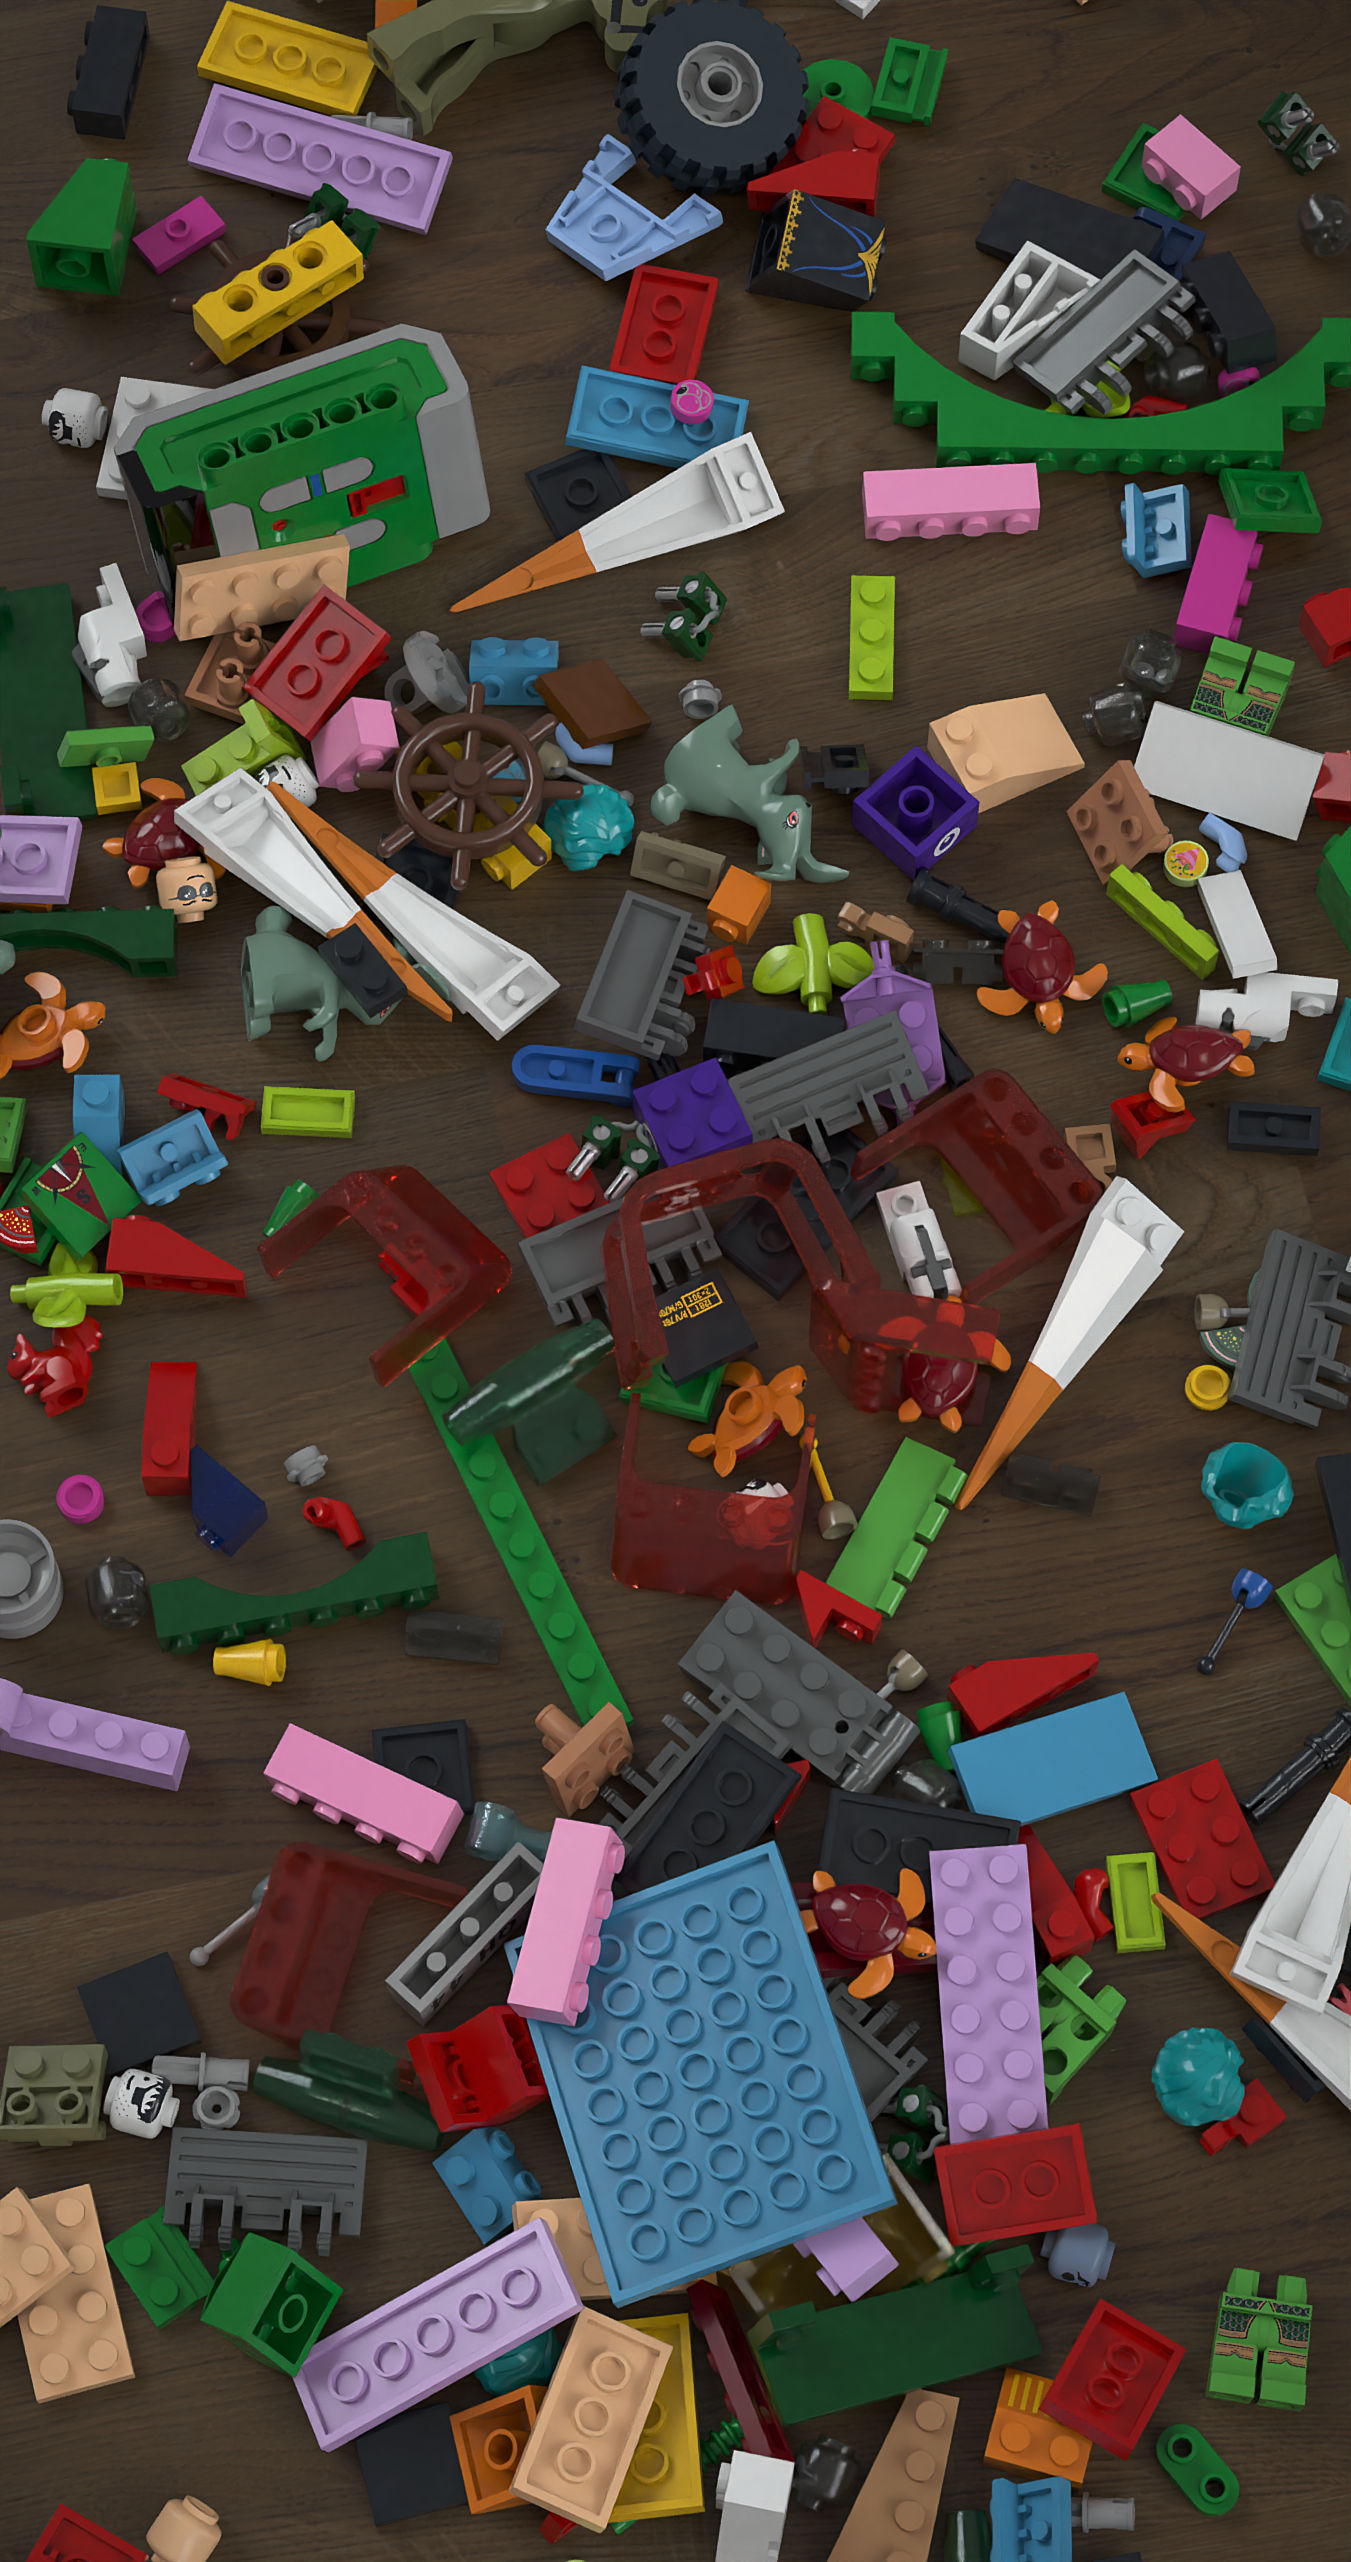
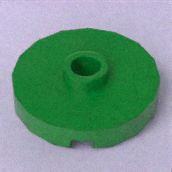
(841, 78)

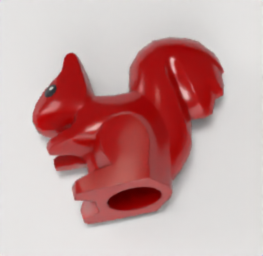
(61, 1370)

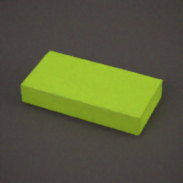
(308, 1112)
(1134, 1914)

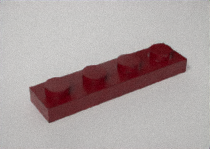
(735, 2364)

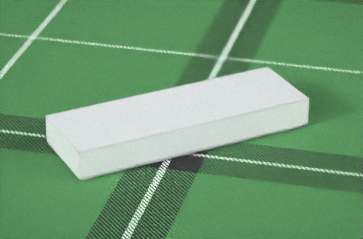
(1237, 924)

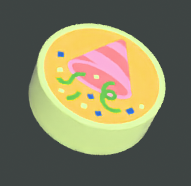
(1185, 863)

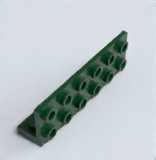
(40, 704)
(896, 2340)

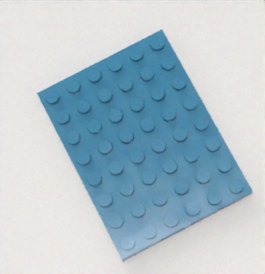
(708, 2082)

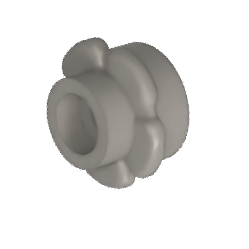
(700, 699)
(306, 1466)
(214, 2096)

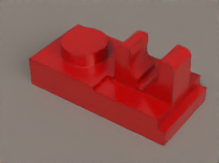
(190, 1093)

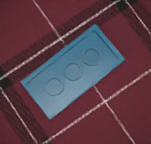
(635, 421)
(1055, 1762)

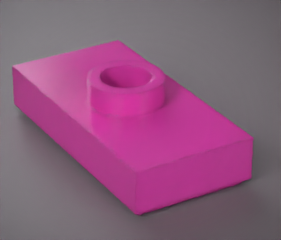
(179, 235)

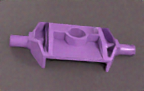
(915, 1006)

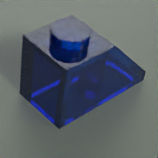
(222, 1505)

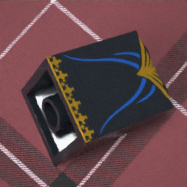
(816, 253)

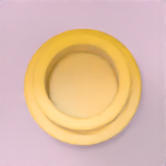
(1207, 1387)

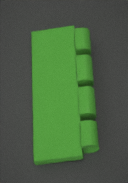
(896, 1515)

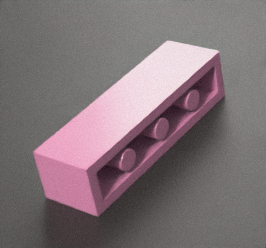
(950, 501)
(363, 1794)
(566, 1922)

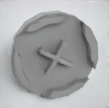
(435, 676)

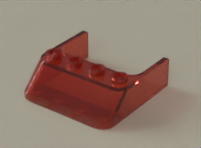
(1009, 1164)
(422, 1234)
(864, 1329)
(707, 1538)
(310, 1936)

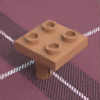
(225, 670)
(1118, 821)
(582, 1755)

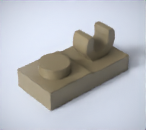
(677, 865)

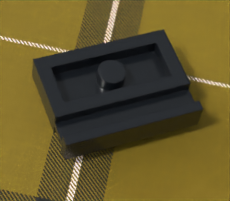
(837, 766)

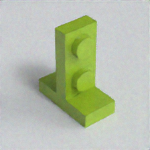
(248, 747)

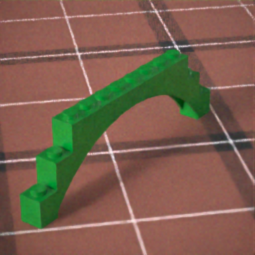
(991, 430)

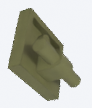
(53, 2094)

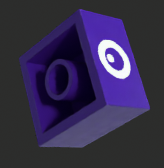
(915, 812)
(691, 1115)

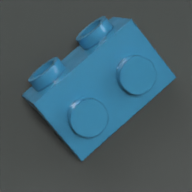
(1157, 529)
(511, 668)
(172, 1159)
(487, 2180)
(1031, 2521)

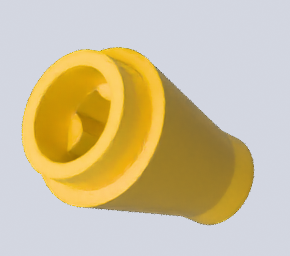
(254, 1662)

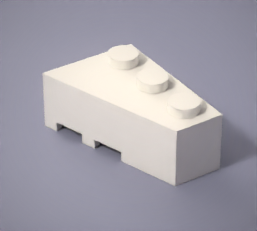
(1021, 308)
(754, 2506)

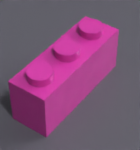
(1217, 585)

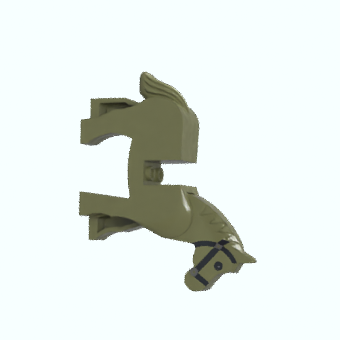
(447, 43)

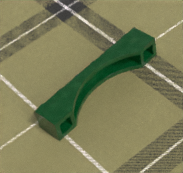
(133, 940)
(390, 1576)

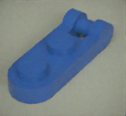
(575, 1073)

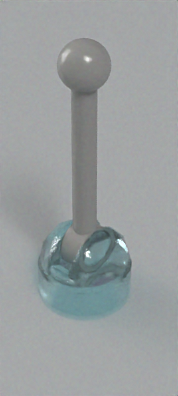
(200, 1955)

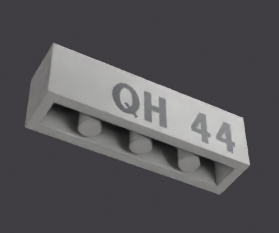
(467, 1936)

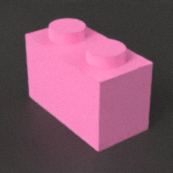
(1190, 167)
(354, 740)

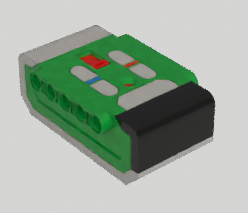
(326, 446)

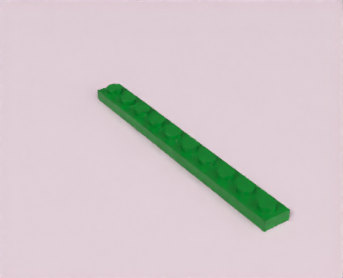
(520, 1545)

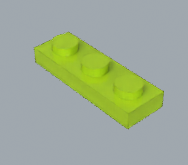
(871, 637)
(1163, 921)

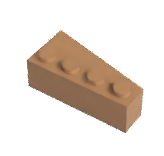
(903, 2490)

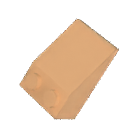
(1003, 748)

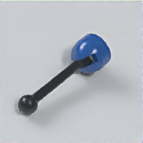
(1249, 1592)

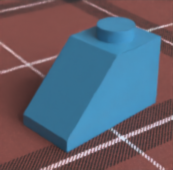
(100, 1113)

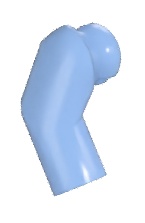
(597, 755)
(1230, 842)

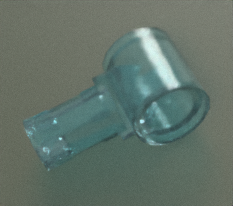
(496, 1831)

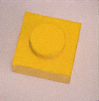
(116, 788)

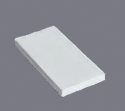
(1227, 770)

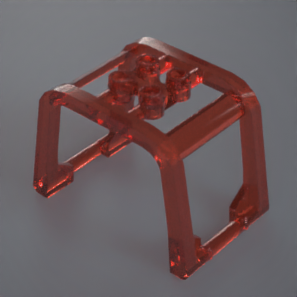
(704, 1184)

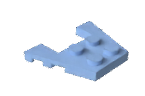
(613, 231)

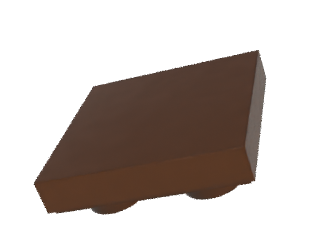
(592, 704)

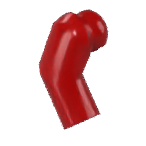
(1154, 406)
(337, 1517)
(1088, 1893)

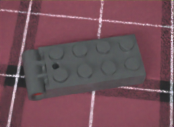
(800, 1696)

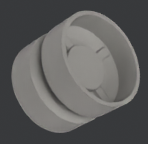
(28, 1580)

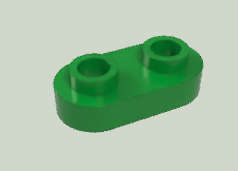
(1196, 2470)

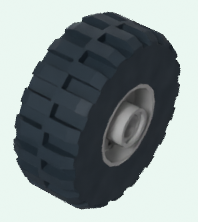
(711, 95)

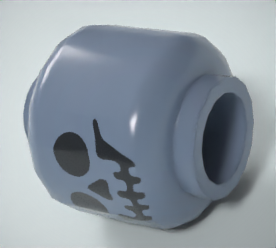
(1079, 2254)

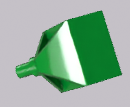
(269, 2302)

